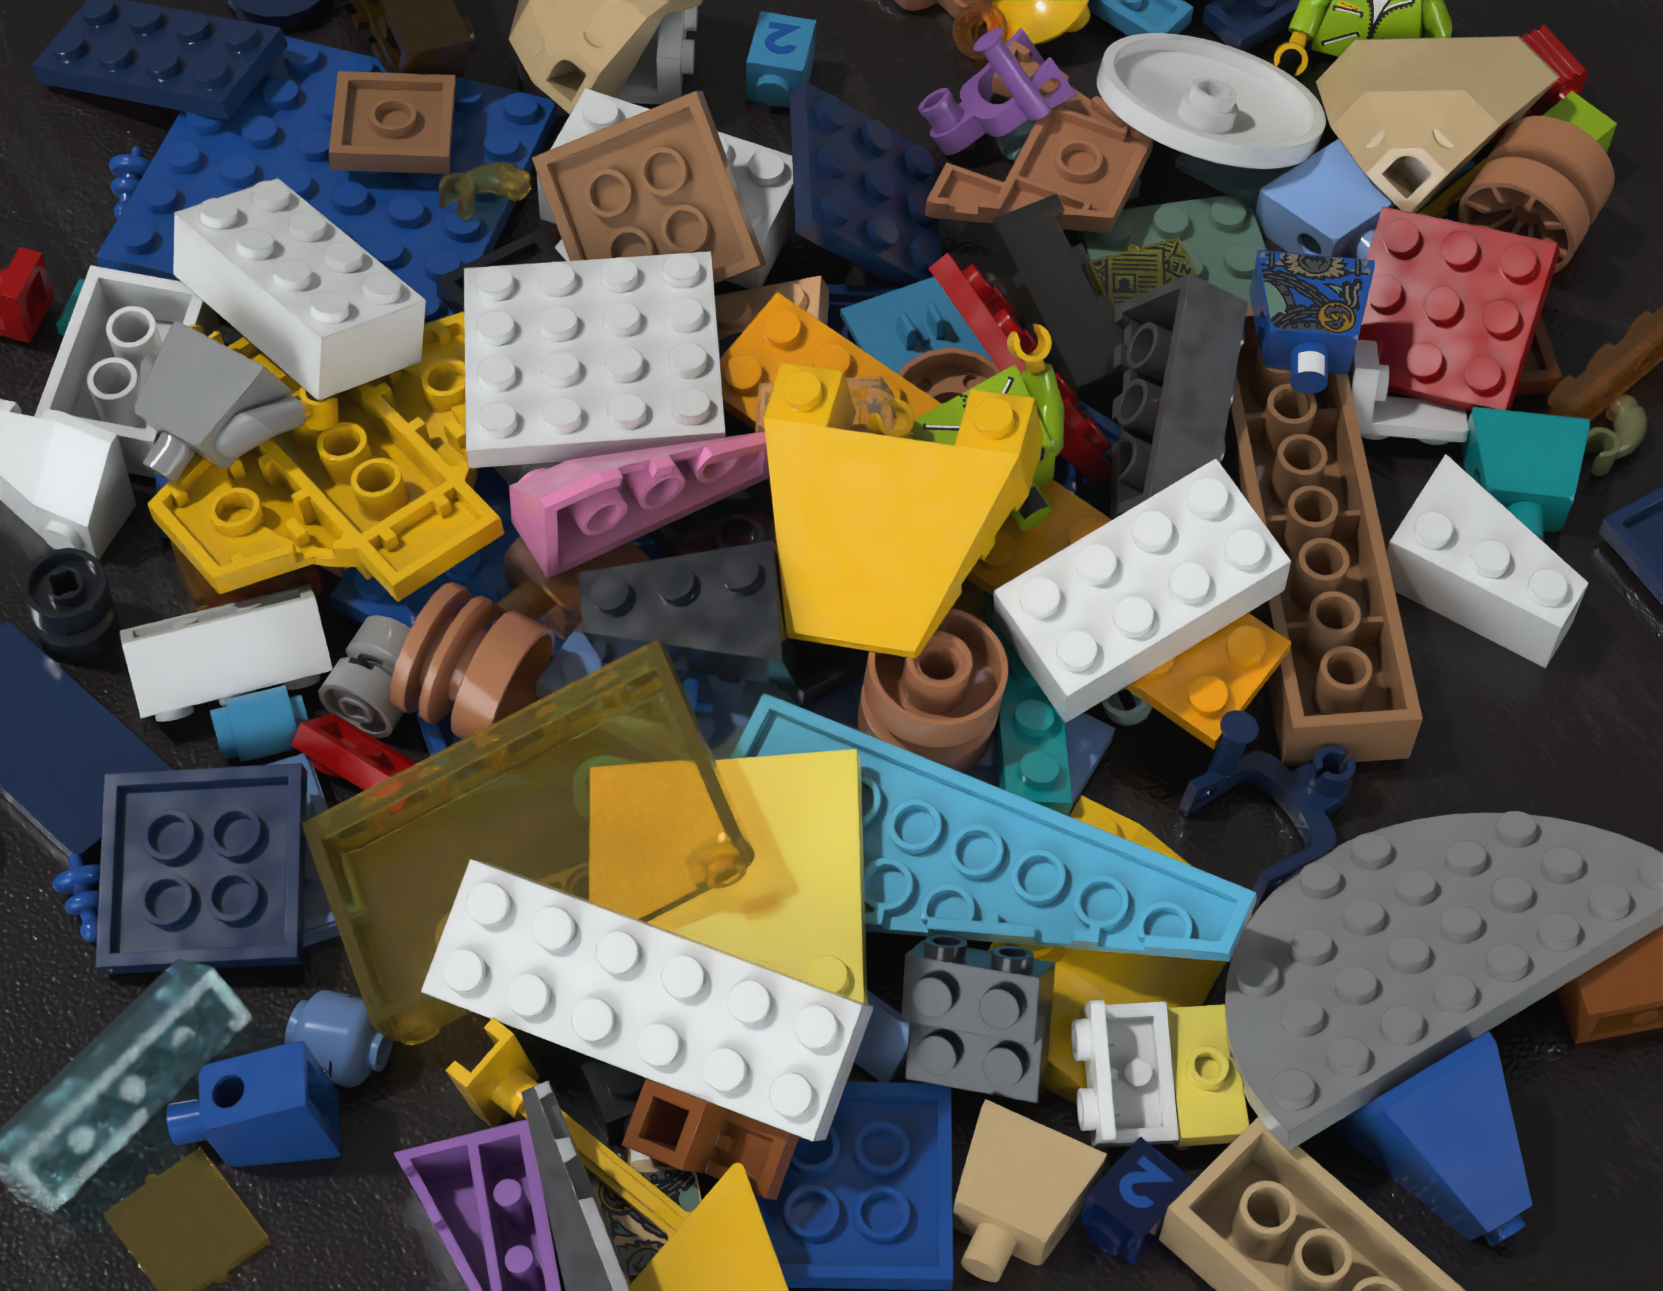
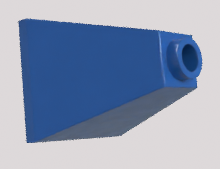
(1451, 1142)

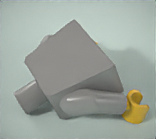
(216, 402)

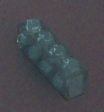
(117, 1084)

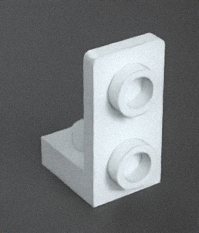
(1397, 416)

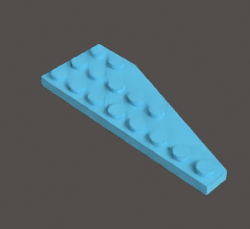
(1001, 868)

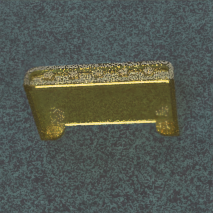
(579, 791)

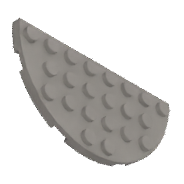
(1419, 948)

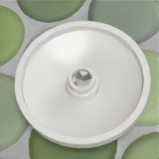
(1210, 100)

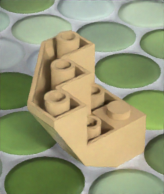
(585, 42)
(1427, 105)

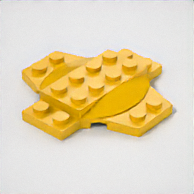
(368, 494)

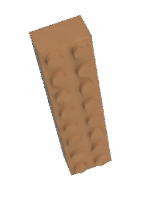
(1311, 487)

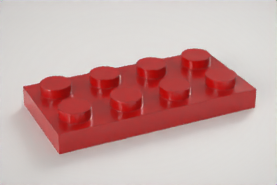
(992, 320)

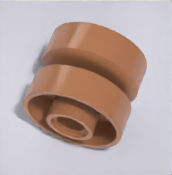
(1541, 184)
(942, 700)

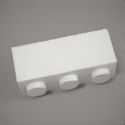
(226, 652)

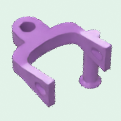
(961, 124)

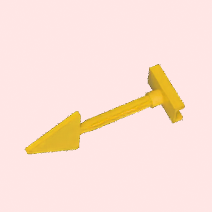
(708, 1249)

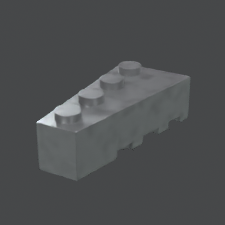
(1176, 385)

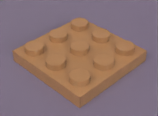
(651, 190)

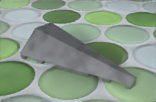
(578, 1225)

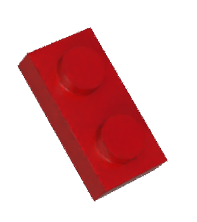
(347, 751)

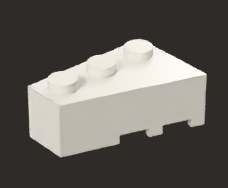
(1483, 567)

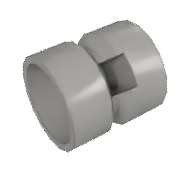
(361, 682)

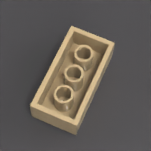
(1288, 1225)

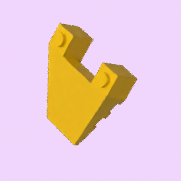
(885, 524)

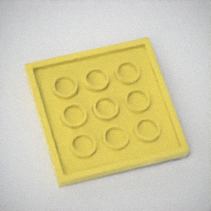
(805, 888)

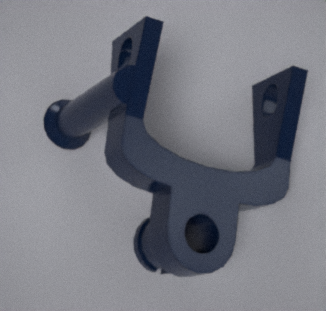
(1305, 794)

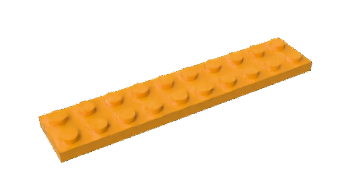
(1189, 689)

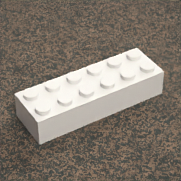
(648, 1000)

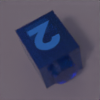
(1131, 1201)

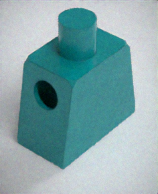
(1527, 463)

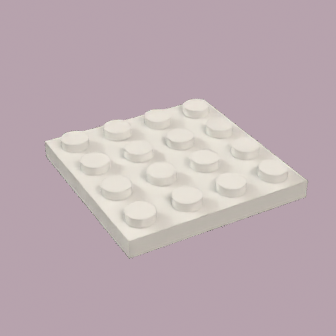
(590, 358)

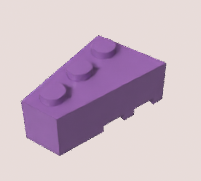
(488, 1207)

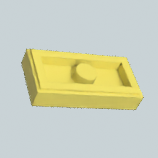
(1205, 1077)

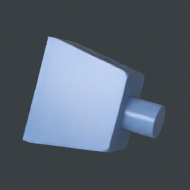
(1322, 206)

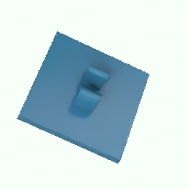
(909, 324)

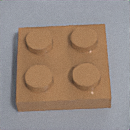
(392, 122)

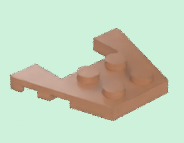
(1073, 151)

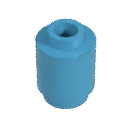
(258, 724)

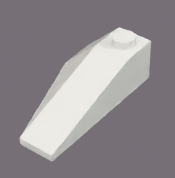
(64, 478)

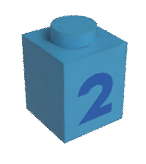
(779, 57)

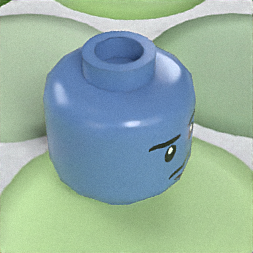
(339, 1036)

